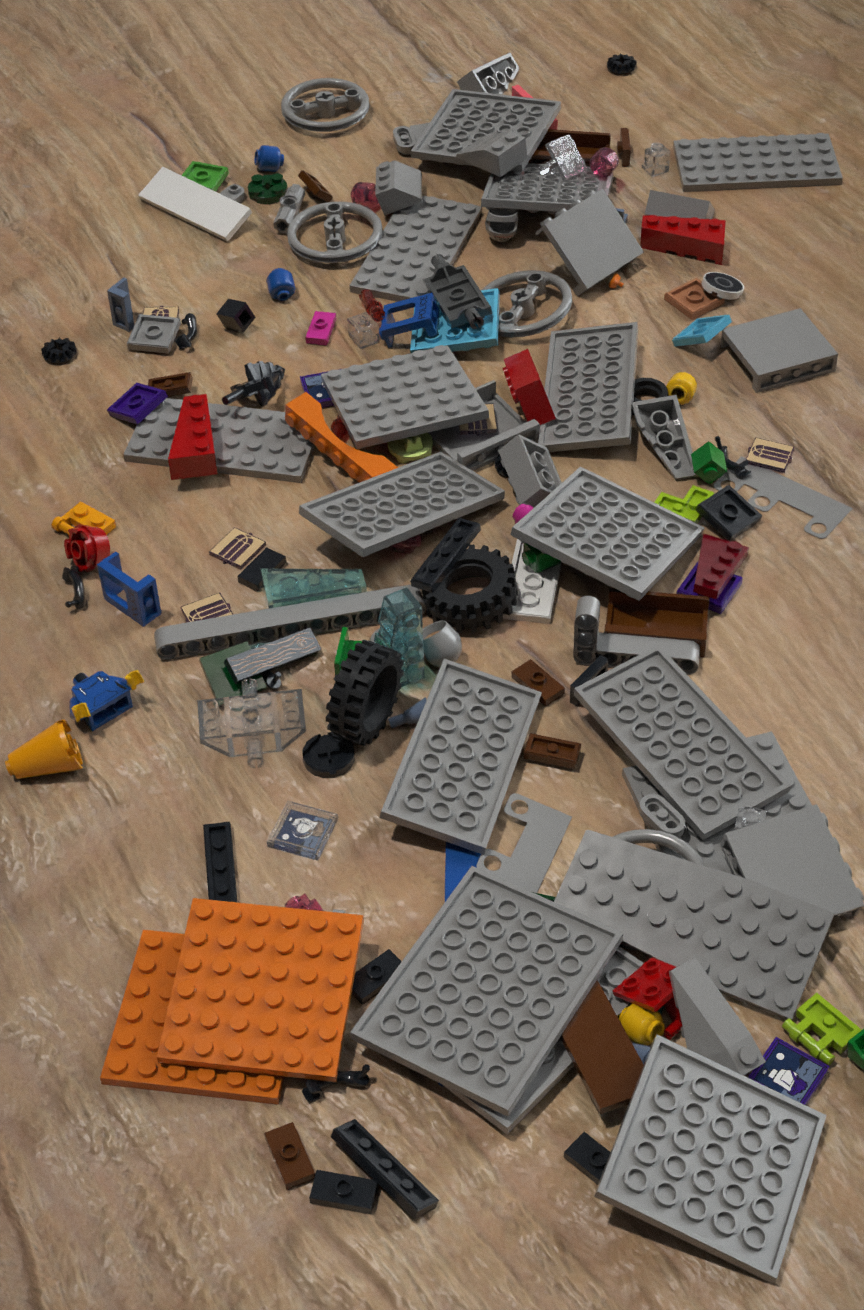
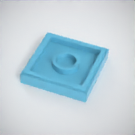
(701, 330)

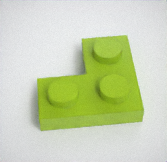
(687, 506)

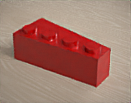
(684, 236)
(527, 387)
(192, 444)

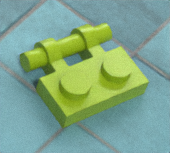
(827, 1022)

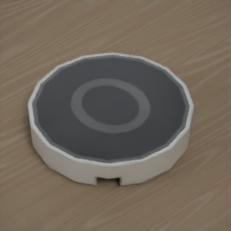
(723, 284)

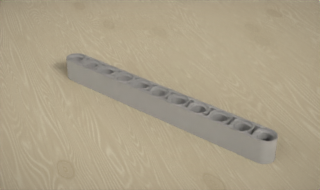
(273, 623)

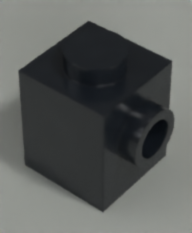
(235, 315)

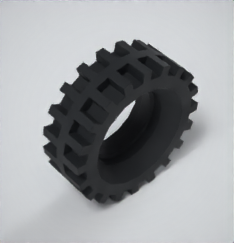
(481, 607)
(364, 692)

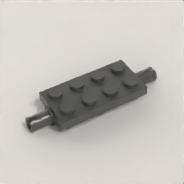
(457, 294)

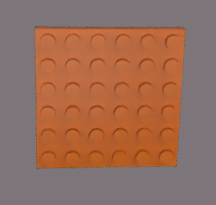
(262, 990)
(139, 1028)

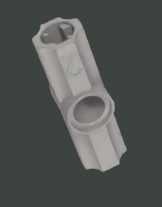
(289, 207)

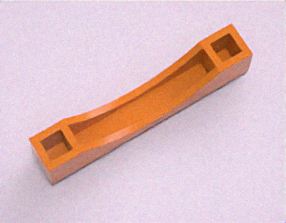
(306, 417)

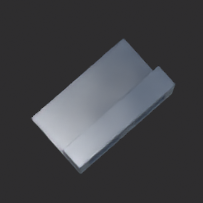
(121, 305)

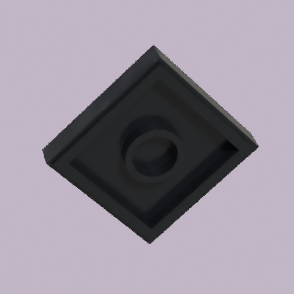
(728, 512)

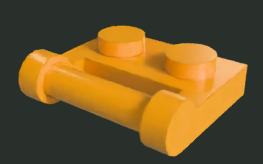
(83, 515)

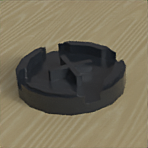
(328, 755)

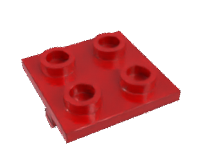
(652, 989)

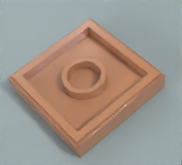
(693, 299)

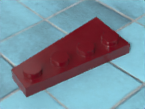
(717, 565)

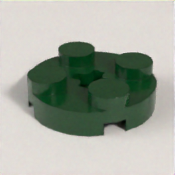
(267, 188)

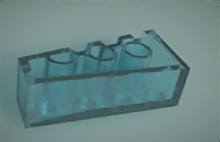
(298, 586)
(403, 631)

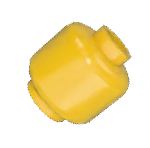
(683, 386)
(641, 1024)

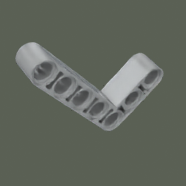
(620, 648)

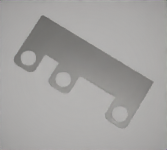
(777, 487)
(535, 847)

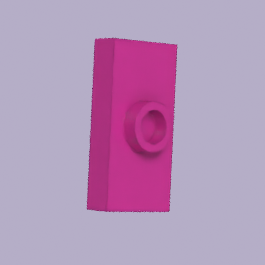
(320, 328)

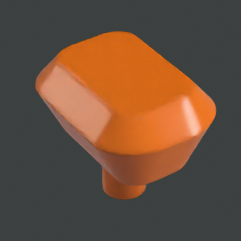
(615, 281)

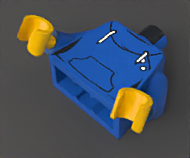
(101, 697)

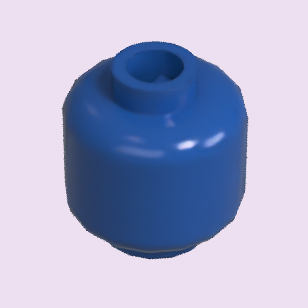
(268, 158)
(280, 284)

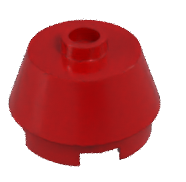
(87, 546)

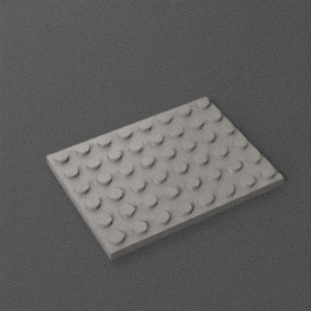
(488, 989)

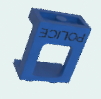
(425, 315)
(141, 596)

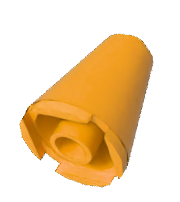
(46, 753)

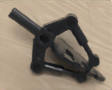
(262, 382)

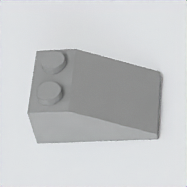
(496, 152)

